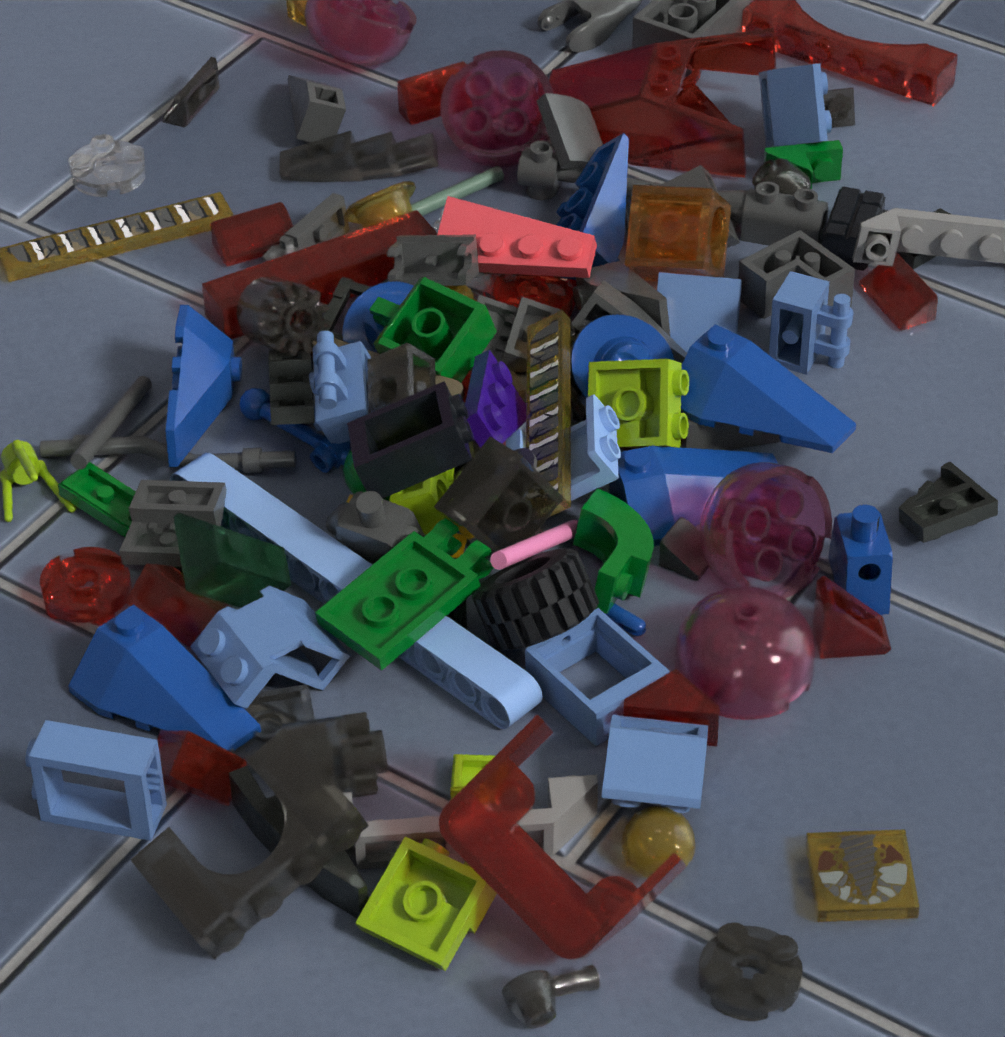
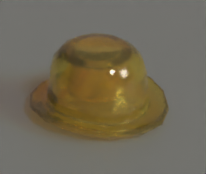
(382, 205)

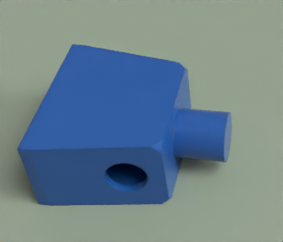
(859, 541)

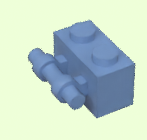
(800, 321)
(338, 385)

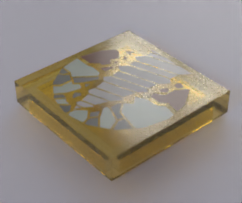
(862, 875)

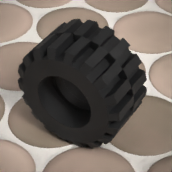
(535, 599)

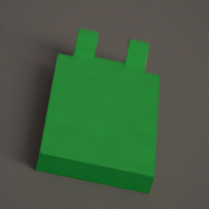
(405, 594)

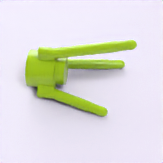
(24, 468)

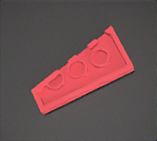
(518, 243)

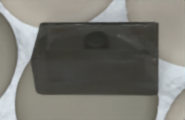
(194, 95)

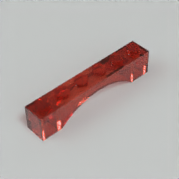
(904, 69)

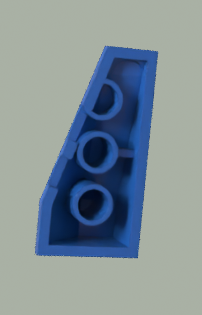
(601, 200)
(200, 381)
(749, 389)
(674, 481)
(151, 678)

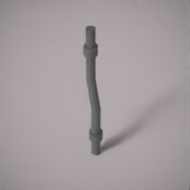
(250, 459)

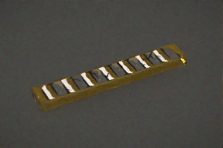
(112, 237)
(550, 402)

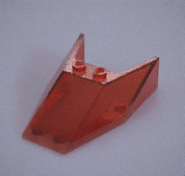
(639, 93)

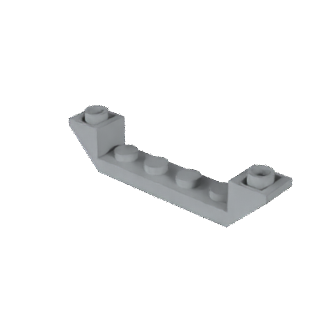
(929, 235)
(570, 807)

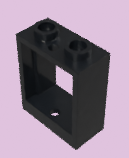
(410, 440)

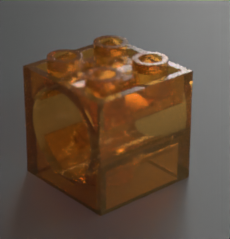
(677, 231)

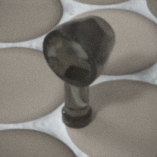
(534, 993)

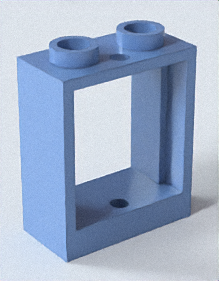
(613, 644)
(102, 755)

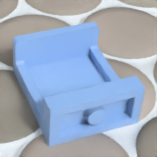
(592, 448)

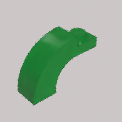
(620, 541)

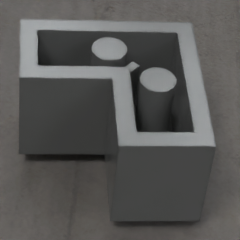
(768, 268)

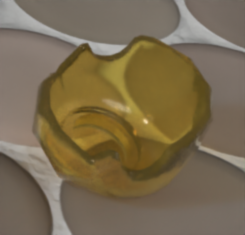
(654, 836)

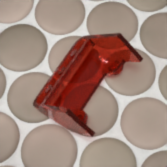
(486, 834)

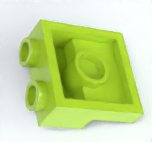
(644, 399)
(426, 903)

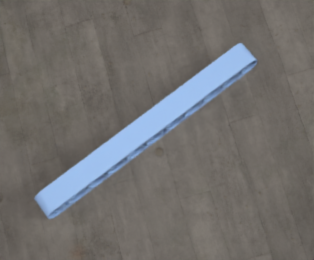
(325, 566)

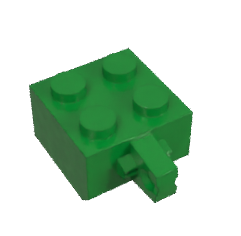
(437, 323)

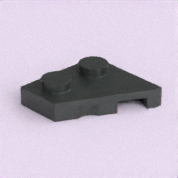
(946, 505)

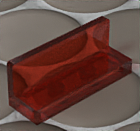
(163, 597)

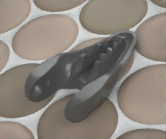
(602, 15)

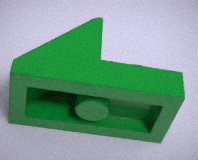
(818, 160)

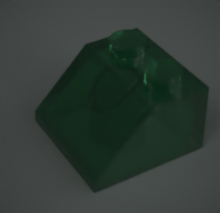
(228, 563)

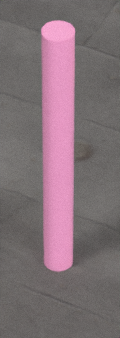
(534, 545)

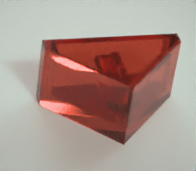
(845, 624)
(675, 700)
(197, 765)

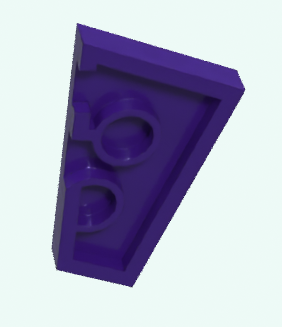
(493, 401)

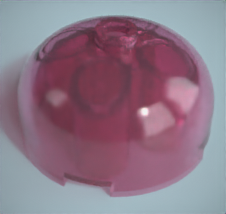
(360, 29)
(494, 107)
(760, 518)
(746, 651)

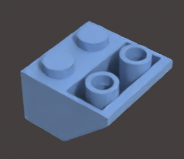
(794, 105)
(655, 763)

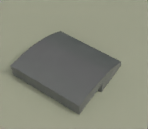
(569, 129)
(511, 325)
(152, 510)

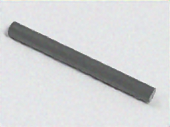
(110, 423)

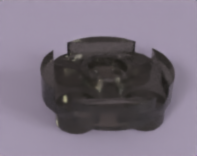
(753, 947)

